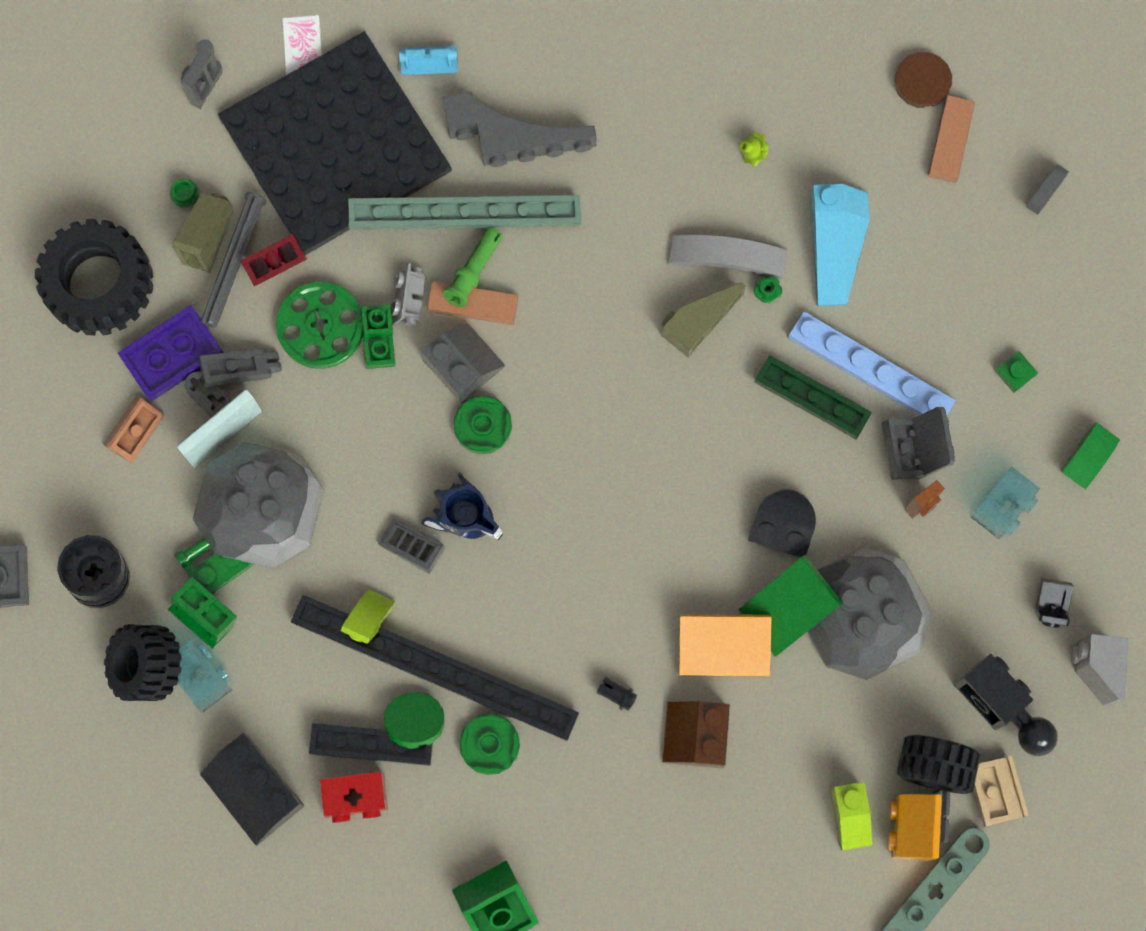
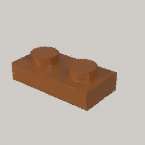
(926, 500)

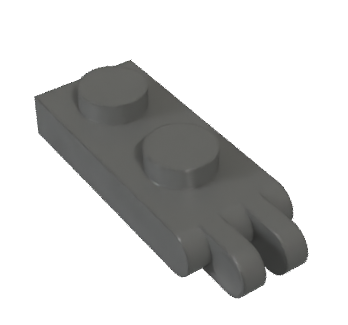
(238, 366)

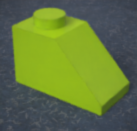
(852, 815)

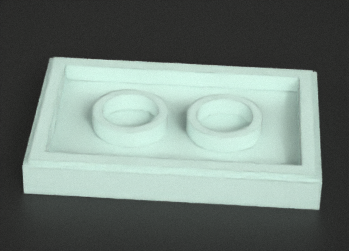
(219, 428)

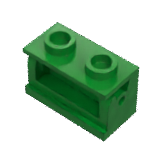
(202, 612)

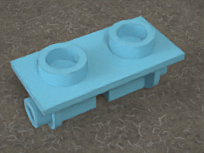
(428, 60)

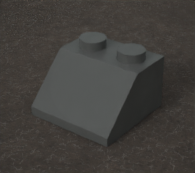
(462, 361)

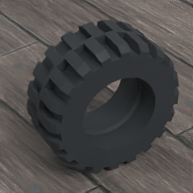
(75, 247)

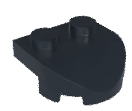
(785, 522)

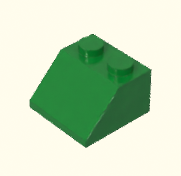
(495, 901)

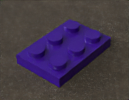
(169, 353)

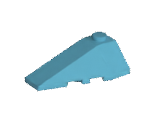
(838, 233)

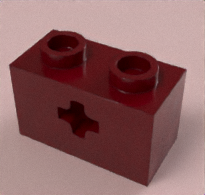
(274, 259)

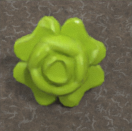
(754, 148)

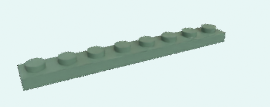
(464, 212)

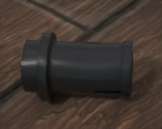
(617, 694)

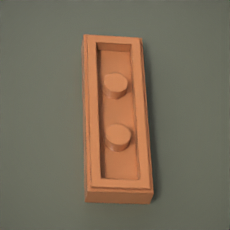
(951, 139)
(481, 305)

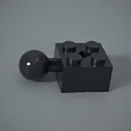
(1003, 700)

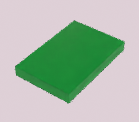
(795, 602)

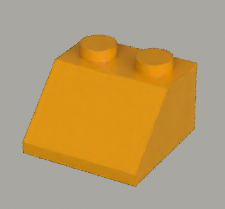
(915, 826)

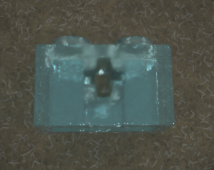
(1011, 487)
(212, 687)

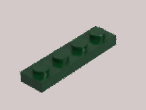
(812, 397)

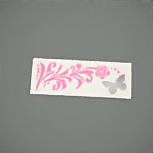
(301, 41)

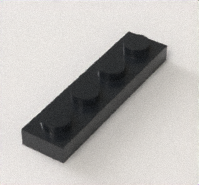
(364, 745)

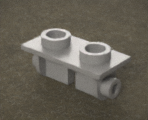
(407, 284)

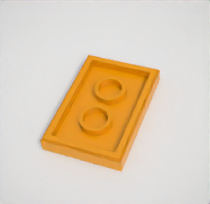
(725, 644)

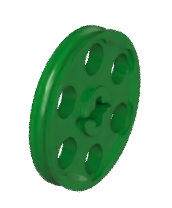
(311, 336)

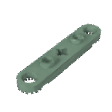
(949, 873)

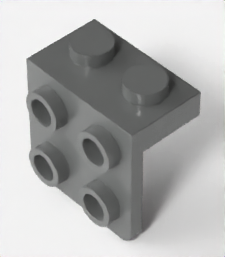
(918, 444)

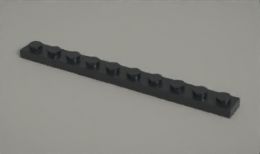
(440, 670)

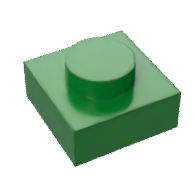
(1016, 372)

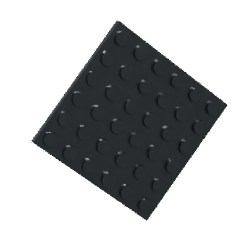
(333, 136)

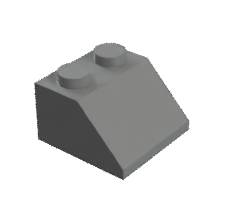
(1102, 666)

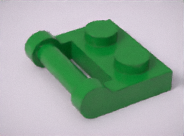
(214, 571)

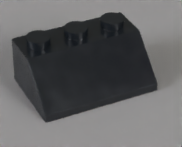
(251, 788)

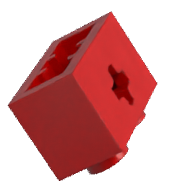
(336, 790)

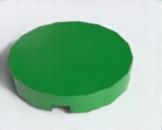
(482, 425)
(414, 720)
(489, 744)

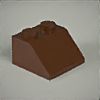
(696, 733)

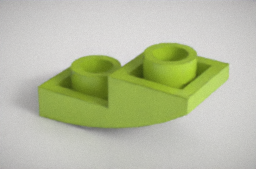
(367, 616)

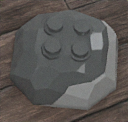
(258, 505)
(880, 614)

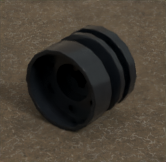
(82, 560)

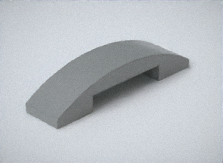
(728, 253)

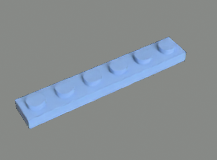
(867, 366)

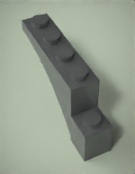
(511, 139)

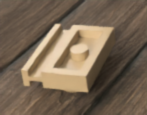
(999, 792)

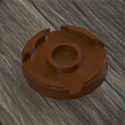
(923, 79)

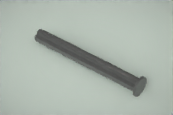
(232, 259)

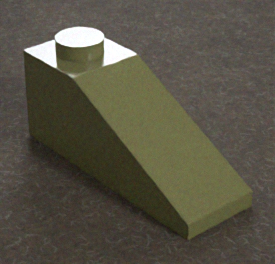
(697, 319)

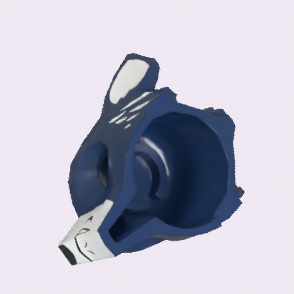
(463, 512)

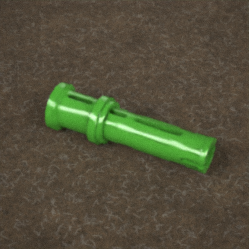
(468, 276)

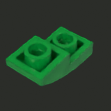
(377, 336)
(1091, 455)

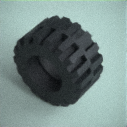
(142, 662)
(938, 764)

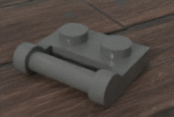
(202, 74)

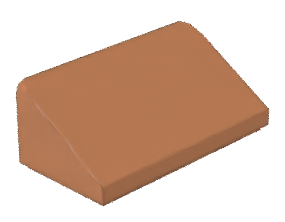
(133, 429)

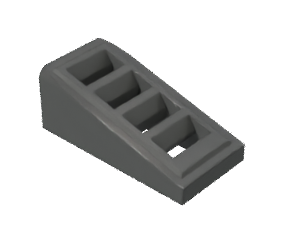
(432, 557)

